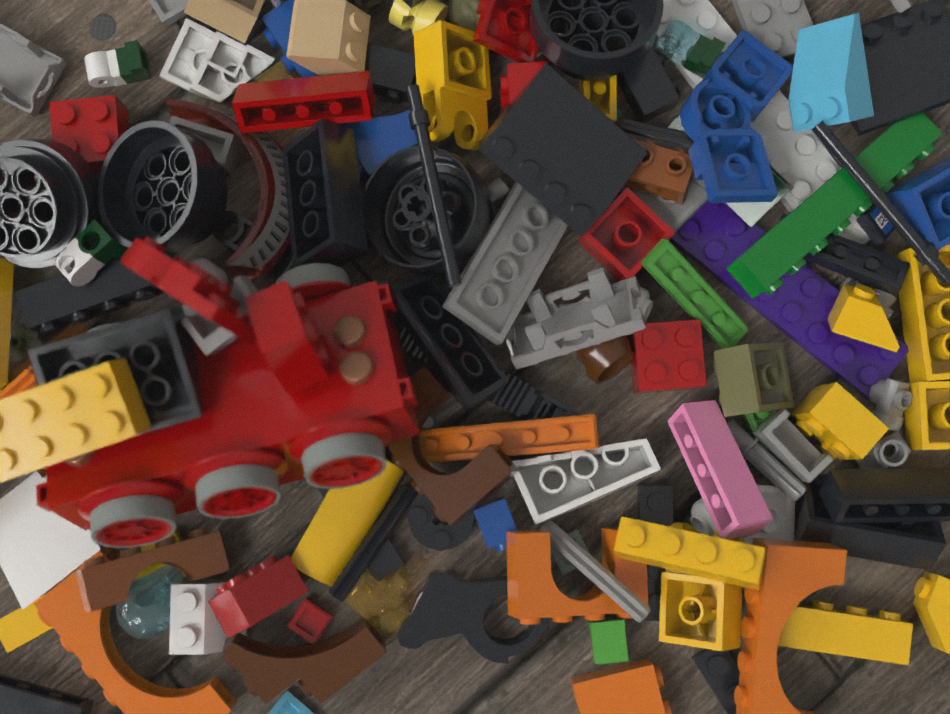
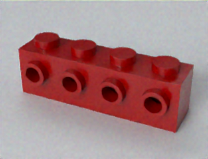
(304, 101)

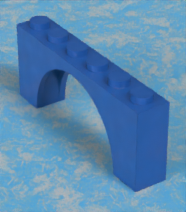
(373, 138)

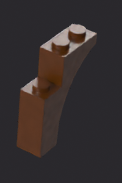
(320, 666)

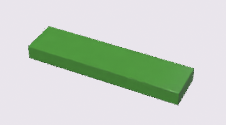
(694, 294)

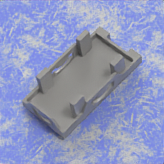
(26, 71)
(557, 331)

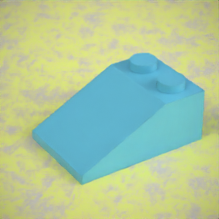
(830, 75)

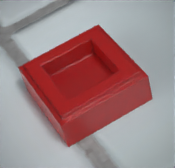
(310, 620)

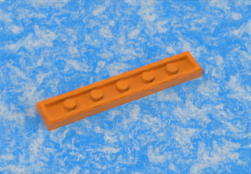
(514, 438)

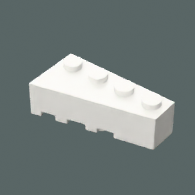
(576, 478)

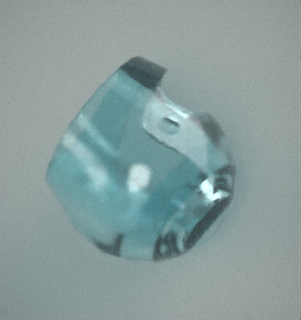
(146, 612)

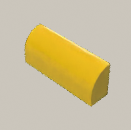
(342, 525)

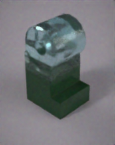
(689, 47)

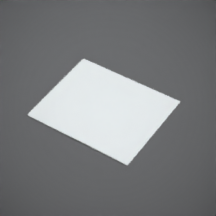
(38, 544)

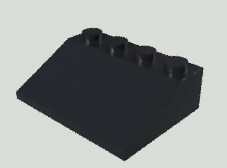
(907, 64)
(562, 149)
(158, 356)

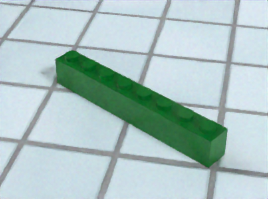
(831, 205)

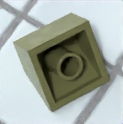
(753, 378)

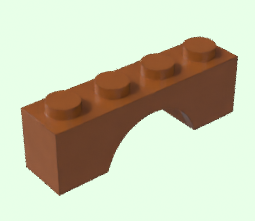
(109, 582)

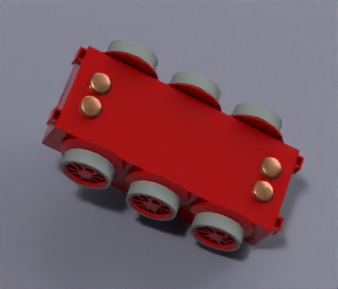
(251, 428)

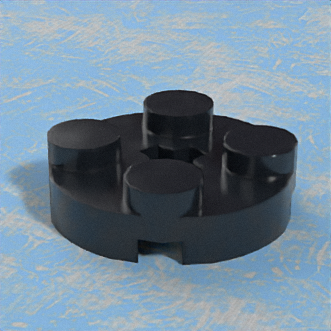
(436, 536)

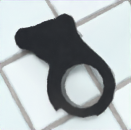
(458, 606)

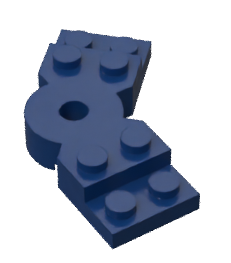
(718, 120)

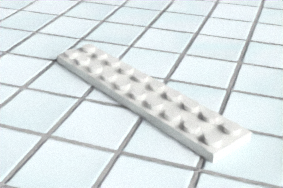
(793, 154)

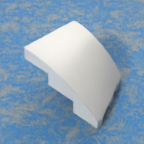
(211, 62)

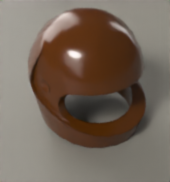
(606, 359)

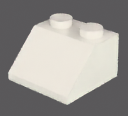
(192, 620)

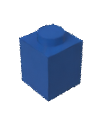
(494, 521)

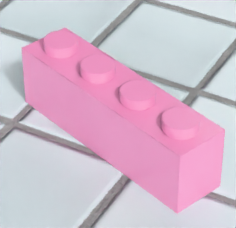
(719, 470)

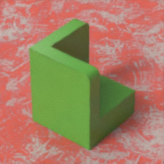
(608, 640)

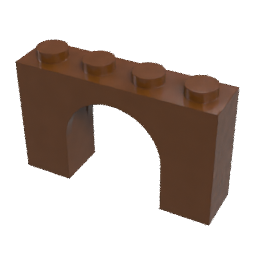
(455, 493)

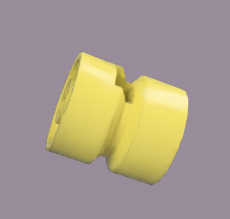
(419, 16)

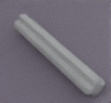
(596, 572)

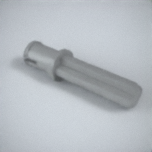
(766, 463)

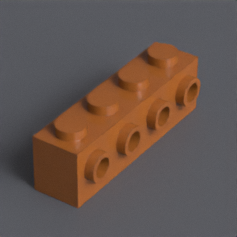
(662, 172)

